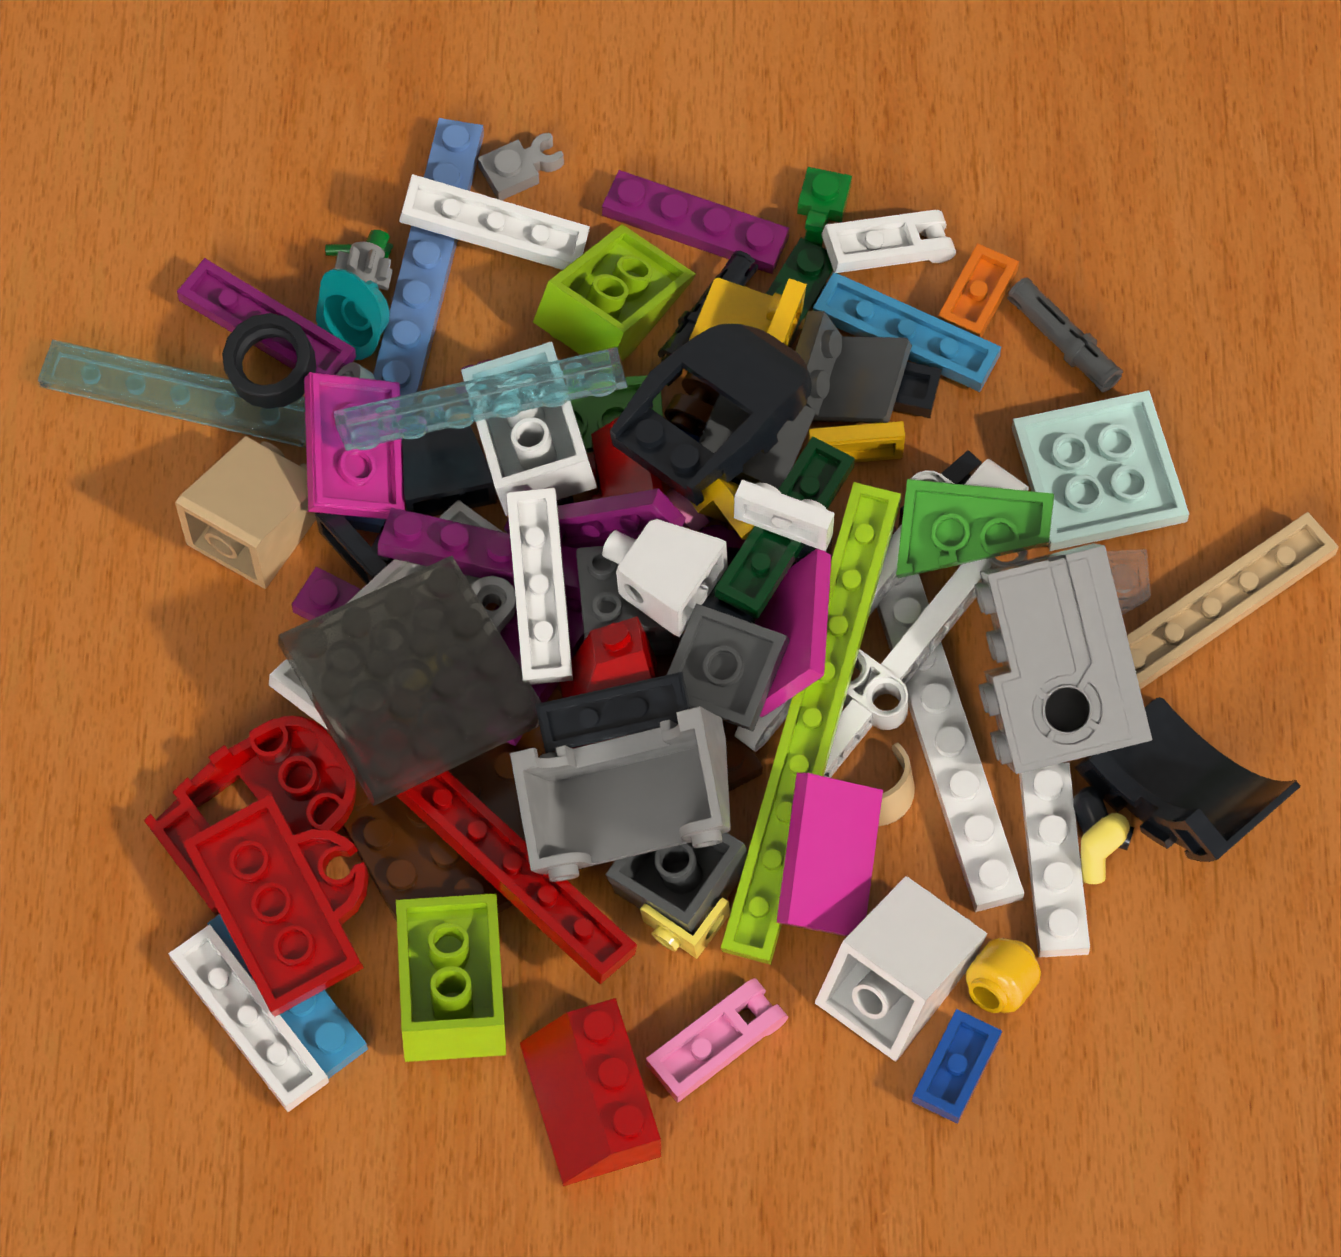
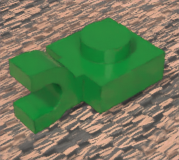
(823, 199)

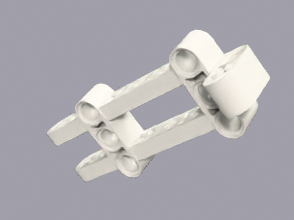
(910, 651)

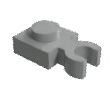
(515, 168)

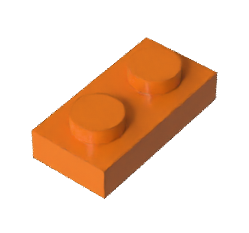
(979, 290)

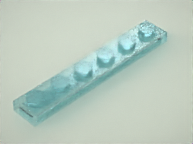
(481, 399)

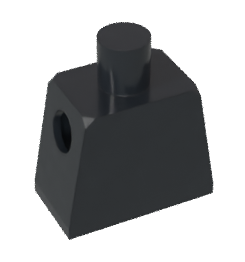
(445, 469)

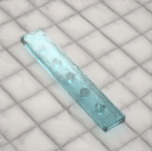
(167, 392)

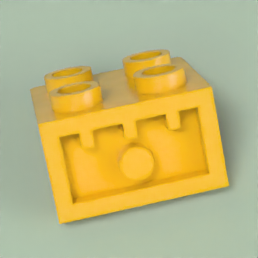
(741, 305)

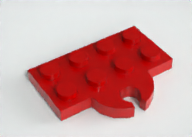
(281, 901)

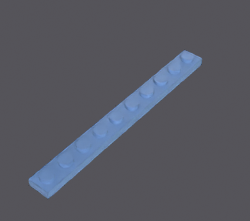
(424, 275)

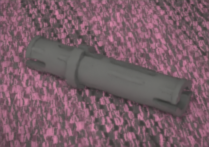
(1078, 347)

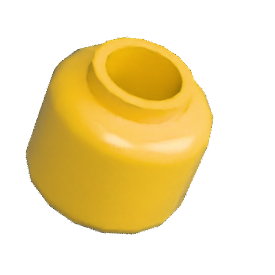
(1003, 975)

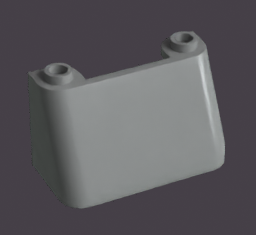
(624, 795)

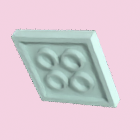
(1103, 467)

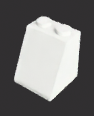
(899, 967)

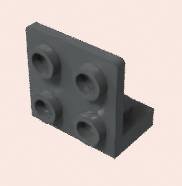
(851, 375)
(604, 604)

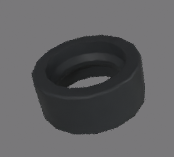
(253, 331)

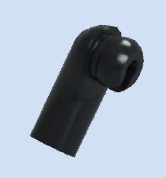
(1091, 808)

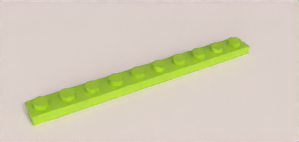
(812, 717)

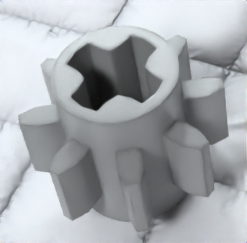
(367, 263)

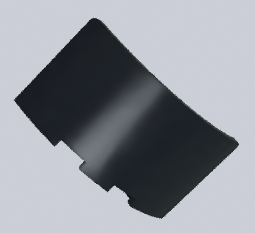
(1184, 787)

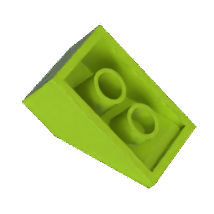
(612, 294)
(450, 977)

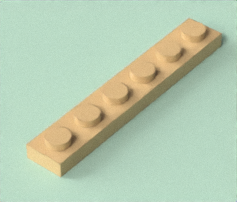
(1229, 597)

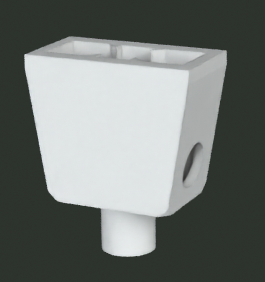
(667, 570)

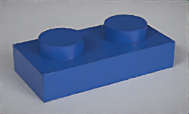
(956, 1066)

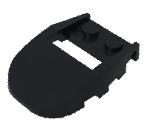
(746, 369)

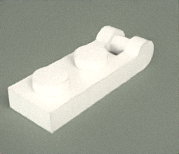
(888, 241)

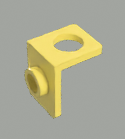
(673, 936)

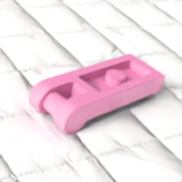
(714, 1040)

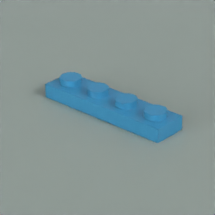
(934, 342)
(314, 1021)

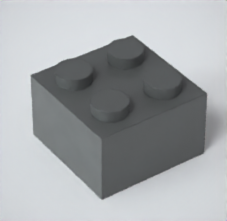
(681, 879)

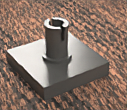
(763, 468)
(728, 665)

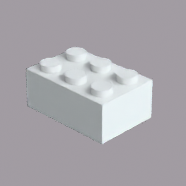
(537, 445)

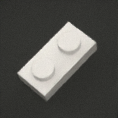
(786, 516)

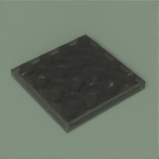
(411, 679)

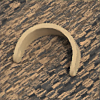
(900, 797)

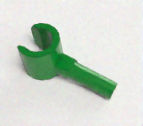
(376, 237)

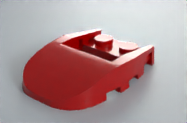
(281, 758)

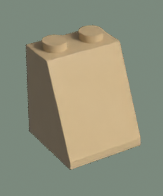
(248, 510)

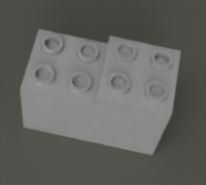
(1065, 661)

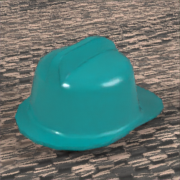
(352, 310)

